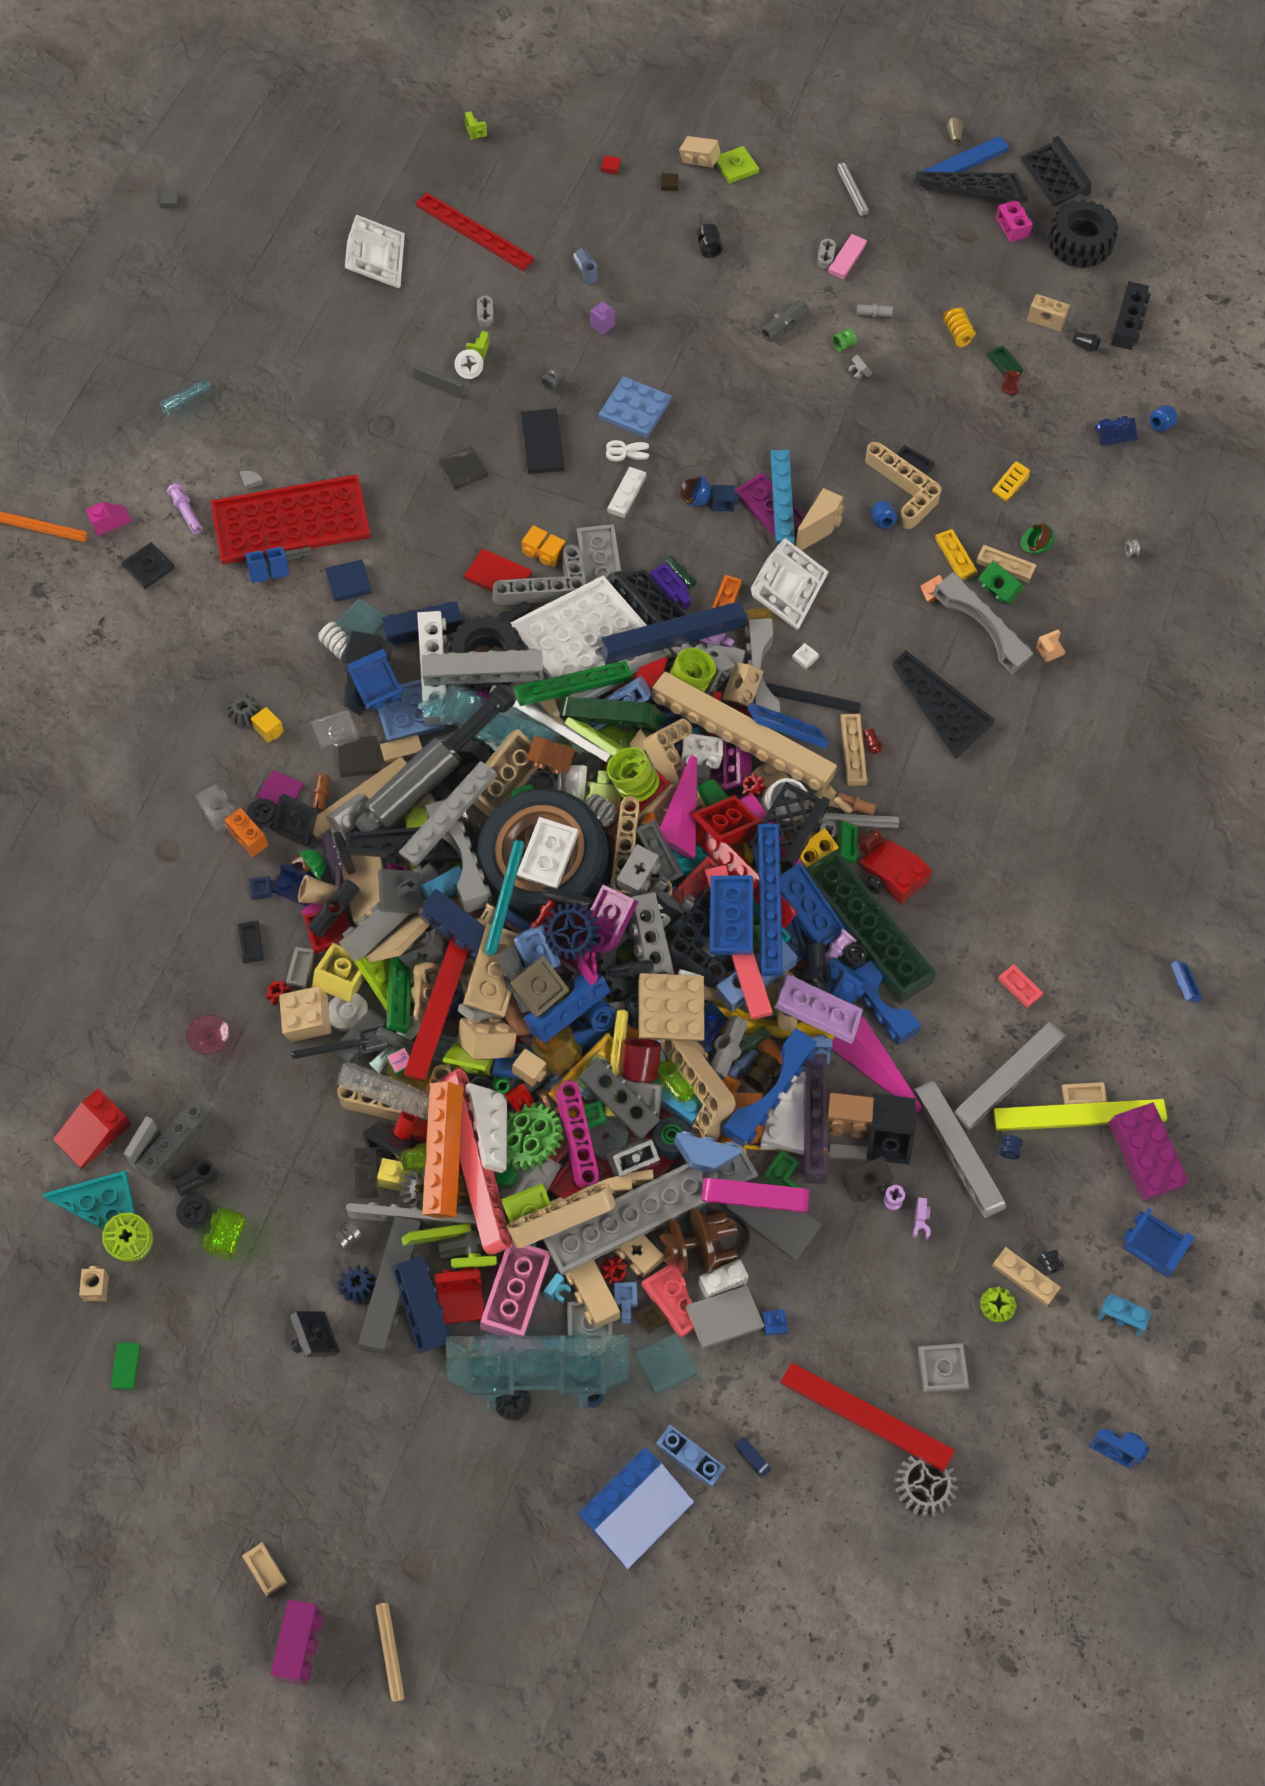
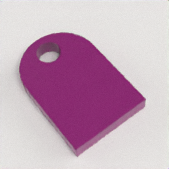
(614, 914)

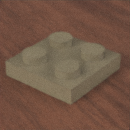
(539, 986)

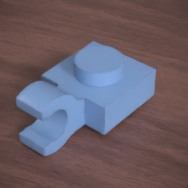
(626, 1297)

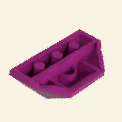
(733, 766)

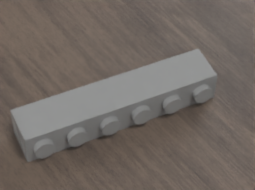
(482, 667)
(378, 924)

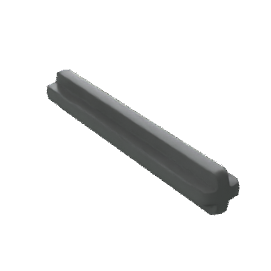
(400, 1041)

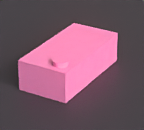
(515, 1291)

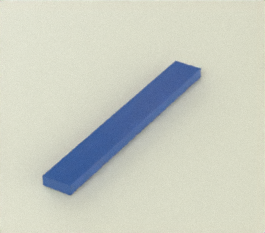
(770, 900)

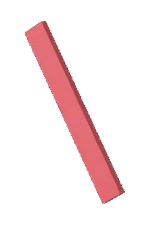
(747, 970)

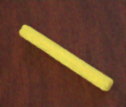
(616, 1056)

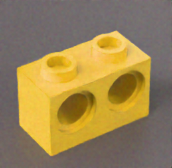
(813, 849)

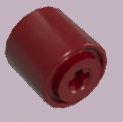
(640, 1060)

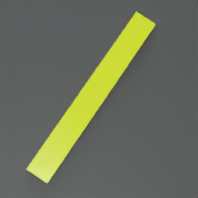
(1067, 1115)

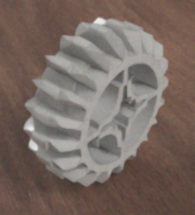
(928, 1494)

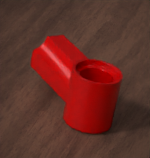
(410, 1126)

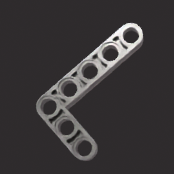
(507, 591)

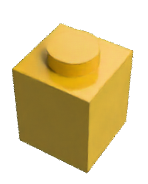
(267, 725)

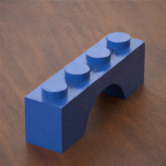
(565, 1012)
(899, 1023)

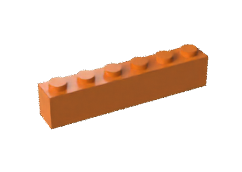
(442, 1150)

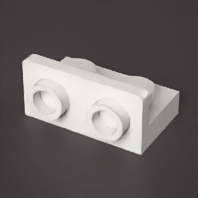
(706, 749)

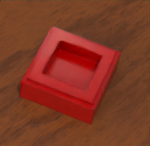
(610, 164)

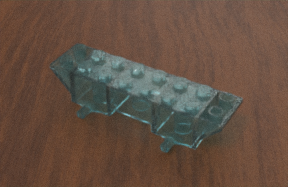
(460, 704)
(564, 1363)

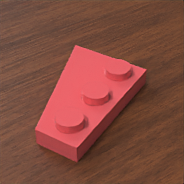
(671, 1296)

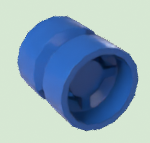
(600, 1016)

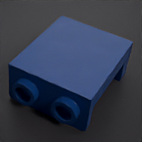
(375, 680)
(1156, 1243)

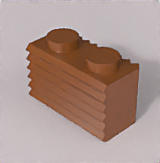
(550, 754)

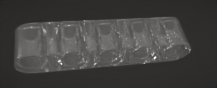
(384, 1089)

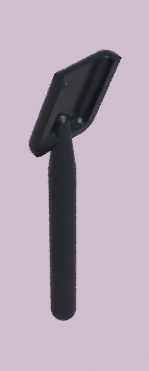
(366, 1041)

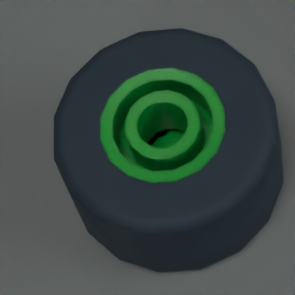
(664, 1141)

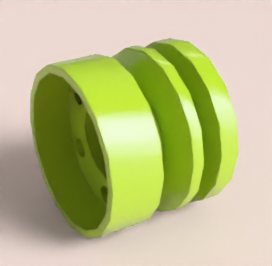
(694, 668)
(633, 774)
(139, 1243)

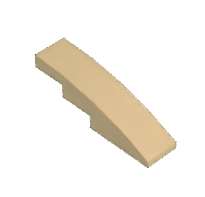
(624, 1184)

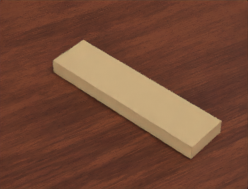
(853, 749)

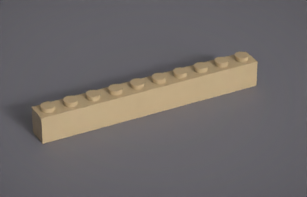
(743, 732)

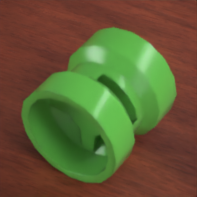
(843, 340)

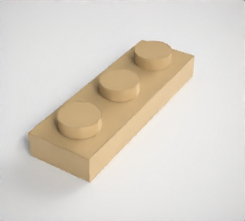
(1015, 566)
(1026, 1276)

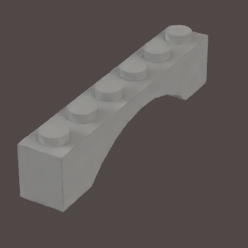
(760, 640)
(1010, 649)
(470, 887)

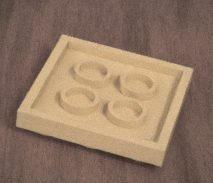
(671, 1007)

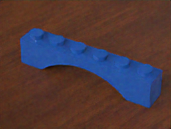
(745, 1120)

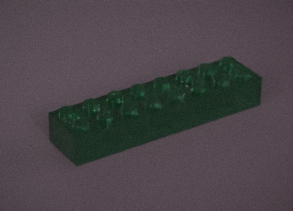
(866, 920)

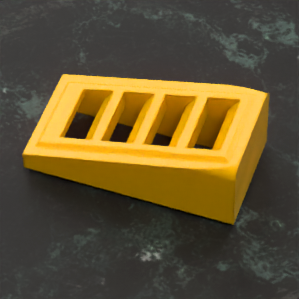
(1016, 471)

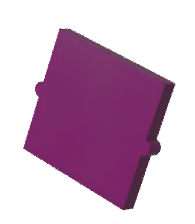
(279, 784)

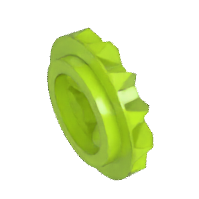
(990, 1310)

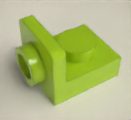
(475, 128)
(481, 344)

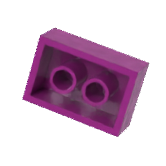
(297, 1643)

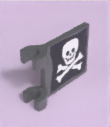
(669, 908)

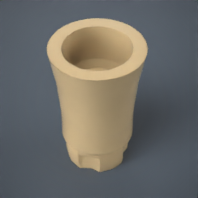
(315, 891)

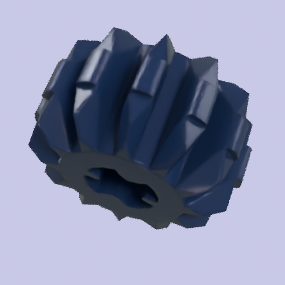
(354, 1276)

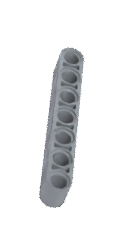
(1009, 1075)
(959, 1150)

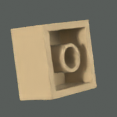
(305, 1014)
(486, 1038)

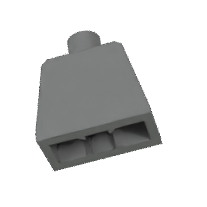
(723, 667)

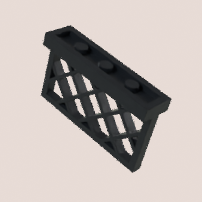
(1070, 167)
(641, 605)
(807, 828)

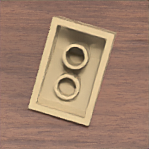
(820, 519)

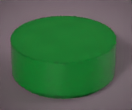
(508, 1177)

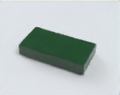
(1004, 360)

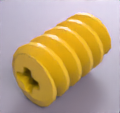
(959, 326)

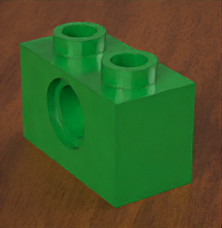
(1011, 587)

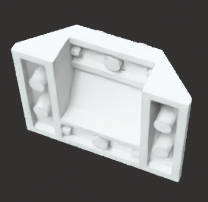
(375, 251)
(788, 583)

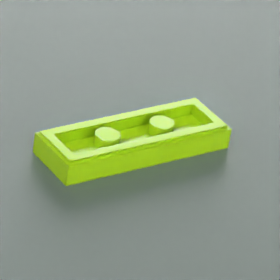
(435, 1234)

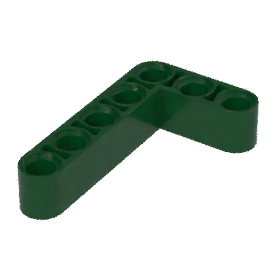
(613, 712)

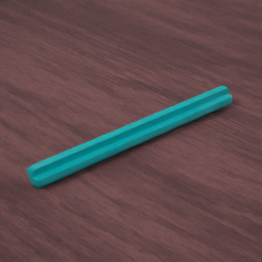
(504, 898)

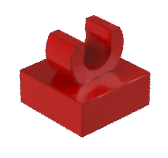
(519, 1096)

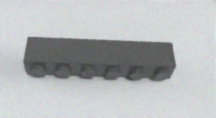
(386, 1298)

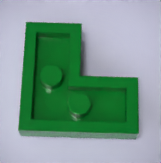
(781, 1170)

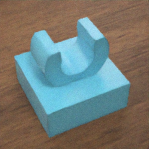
(554, 1287)

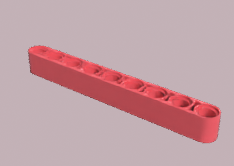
(480, 1181)

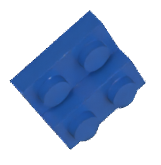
(845, 982)
(1125, 1450)

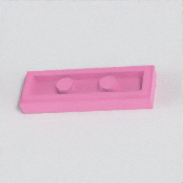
(847, 256)

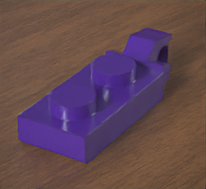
(671, 585)

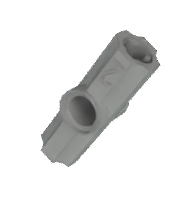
(728, 1046)

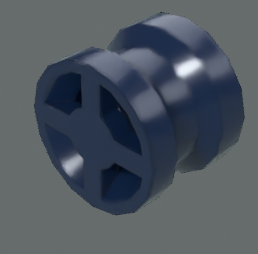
(1011, 1147)

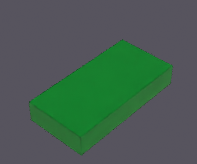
(847, 841)
(125, 1366)

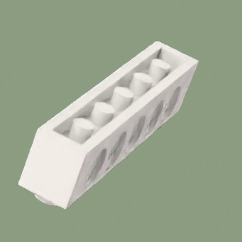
(428, 623)

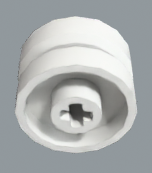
(771, 794)

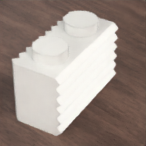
(723, 1279)

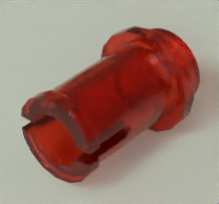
(874, 744)

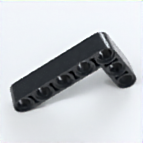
(689, 956)

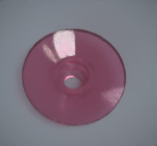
(205, 1026)

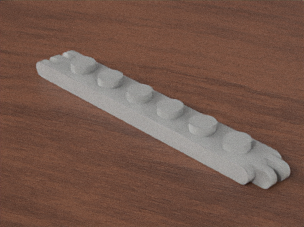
(376, 1212)

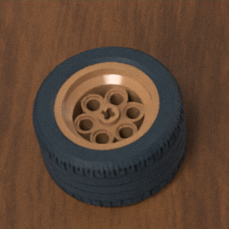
(516, 819)

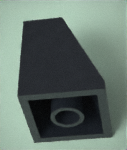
(892, 1128)

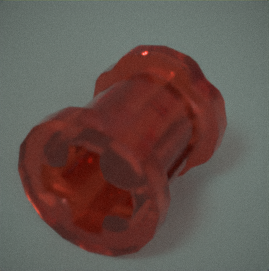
(1010, 382)
(870, 841)

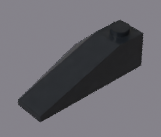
(357, 647)

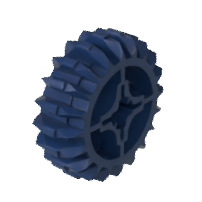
(553, 933)

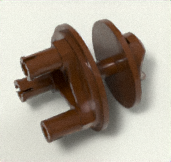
(704, 1233)

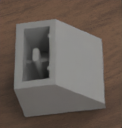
(345, 816)

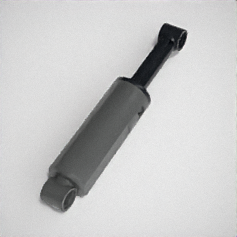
(428, 768)

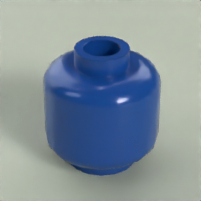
(1163, 418)
(883, 514)

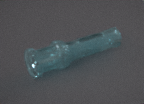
(178, 399)

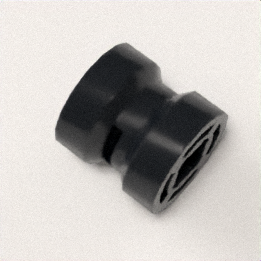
(854, 953)

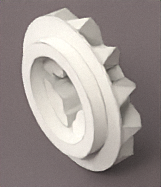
(474, 357)

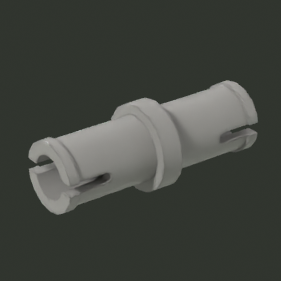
(874, 310)

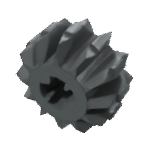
(242, 710)
(409, 1187)

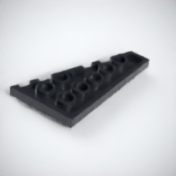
(988, 184)
(949, 711)

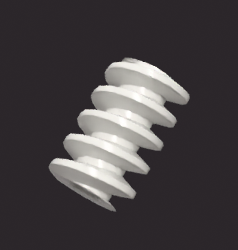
(334, 640)

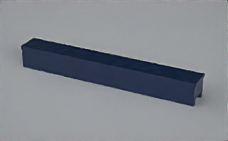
(672, 632)

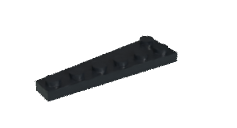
(389, 843)

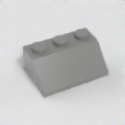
(531, 1178)

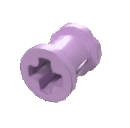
(889, 1202)

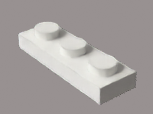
(626, 492)

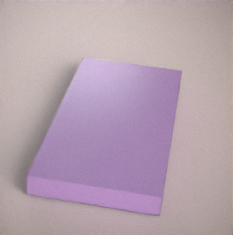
(818, 1008)

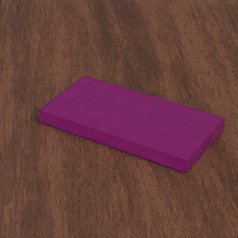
(758, 499)

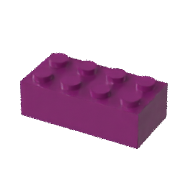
(1148, 1152)

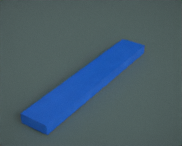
(971, 157)

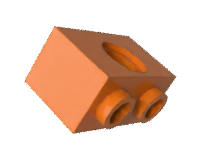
(246, 832)

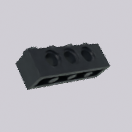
(1130, 315)

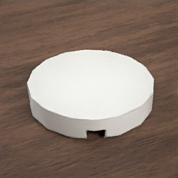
(346, 1014)

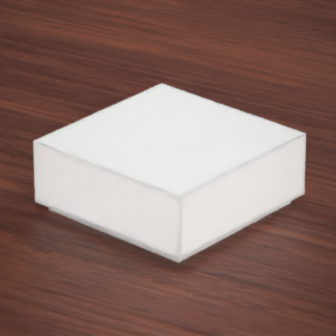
(805, 656)

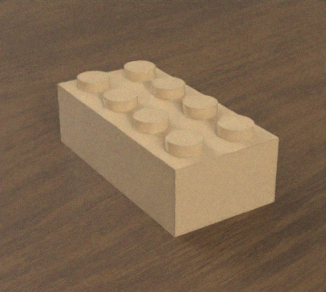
(512, 771)

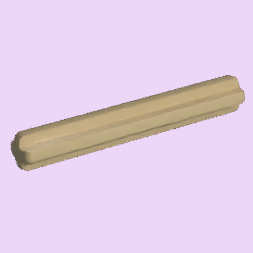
(390, 1652)

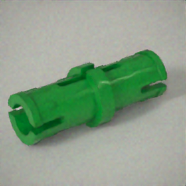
(499, 1087)

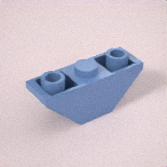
(705, 1153)
(690, 1456)

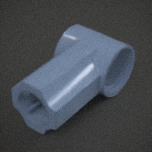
(586, 266)

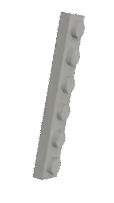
(448, 813)

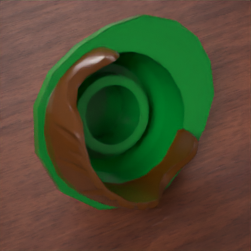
(1037, 539)
(310, 861)

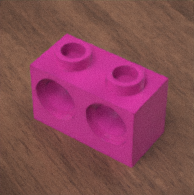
(1014, 221)

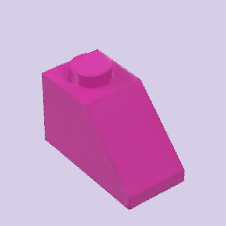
(107, 517)

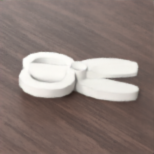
(630, 451)

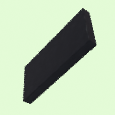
(542, 441)

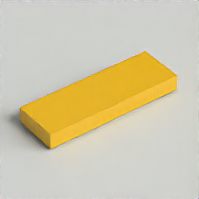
(956, 554)

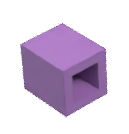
(602, 318)

